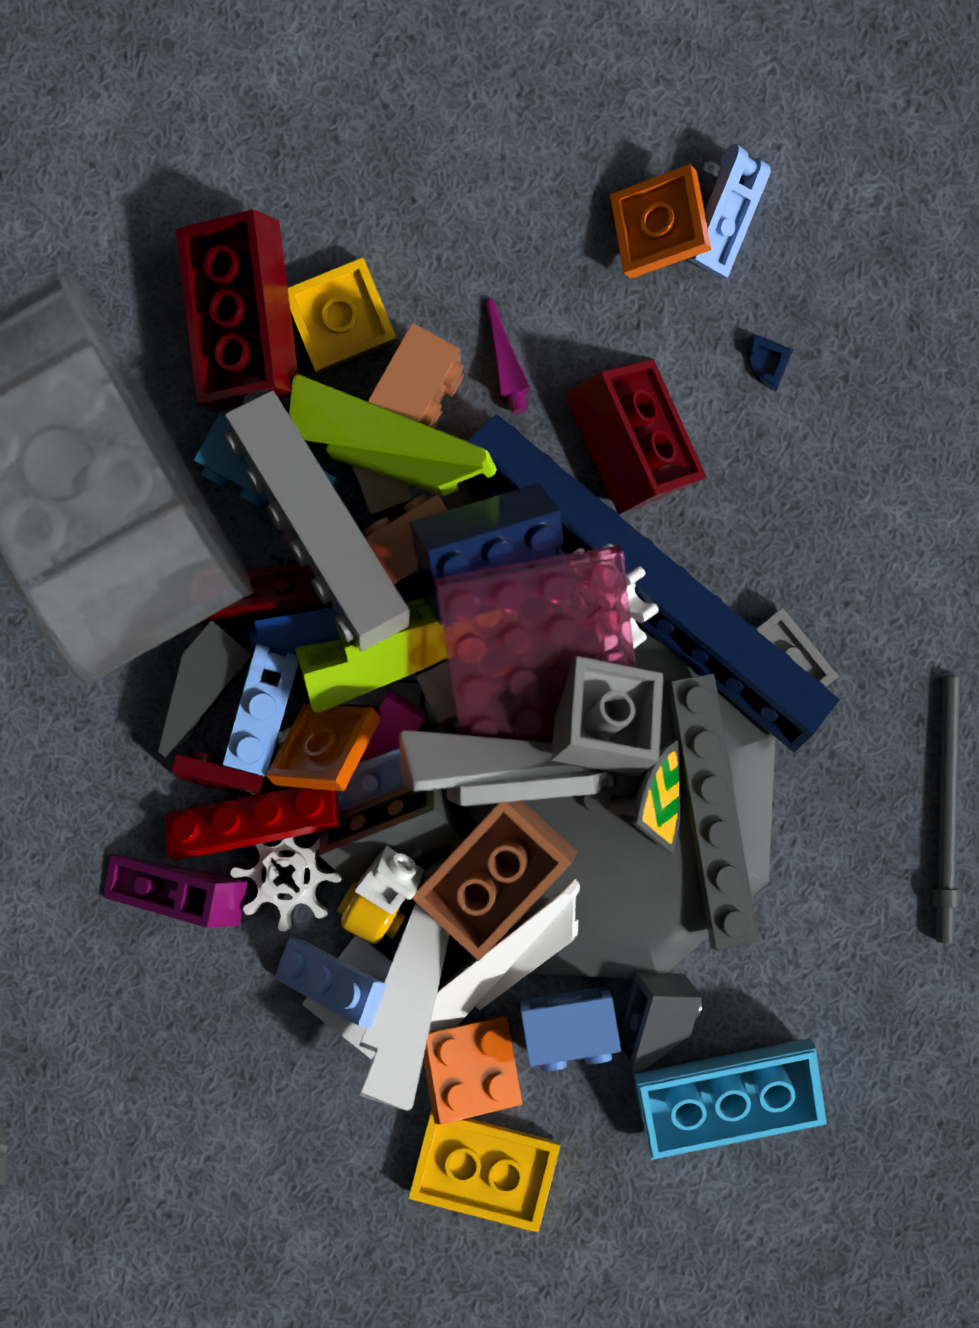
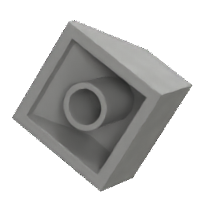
(609, 717)

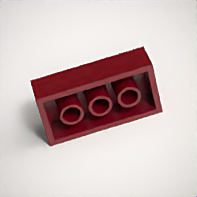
(237, 309)

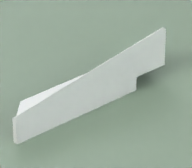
(509, 960)
(405, 1013)

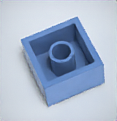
(570, 1028)

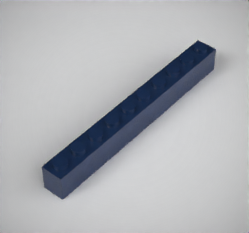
(688, 616)

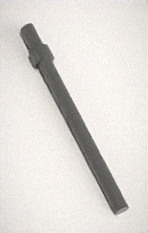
(945, 896)

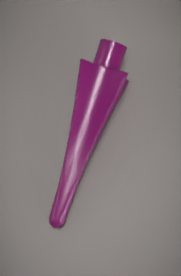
(511, 378)

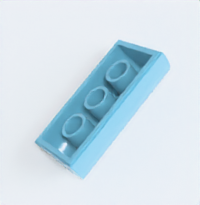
(730, 1098)

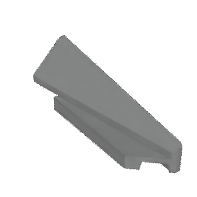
(492, 769)

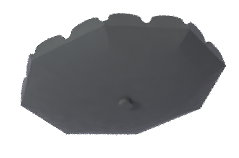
(635, 899)

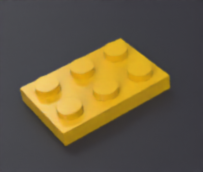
(485, 1171)

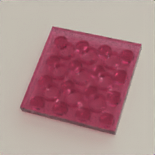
(520, 628)

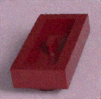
(202, 770)

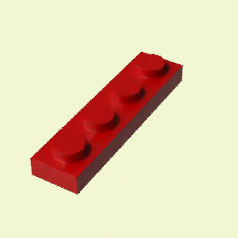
(250, 821)

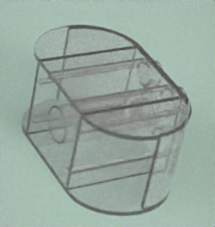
(95, 495)

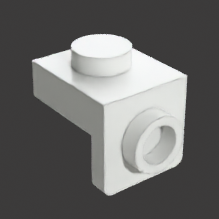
(390, 880)

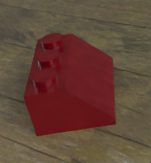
(635, 435)

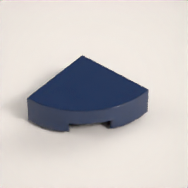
(768, 360)

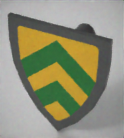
(657, 799)

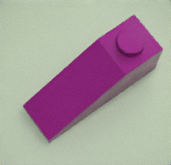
(176, 891)

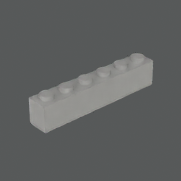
(317, 522)

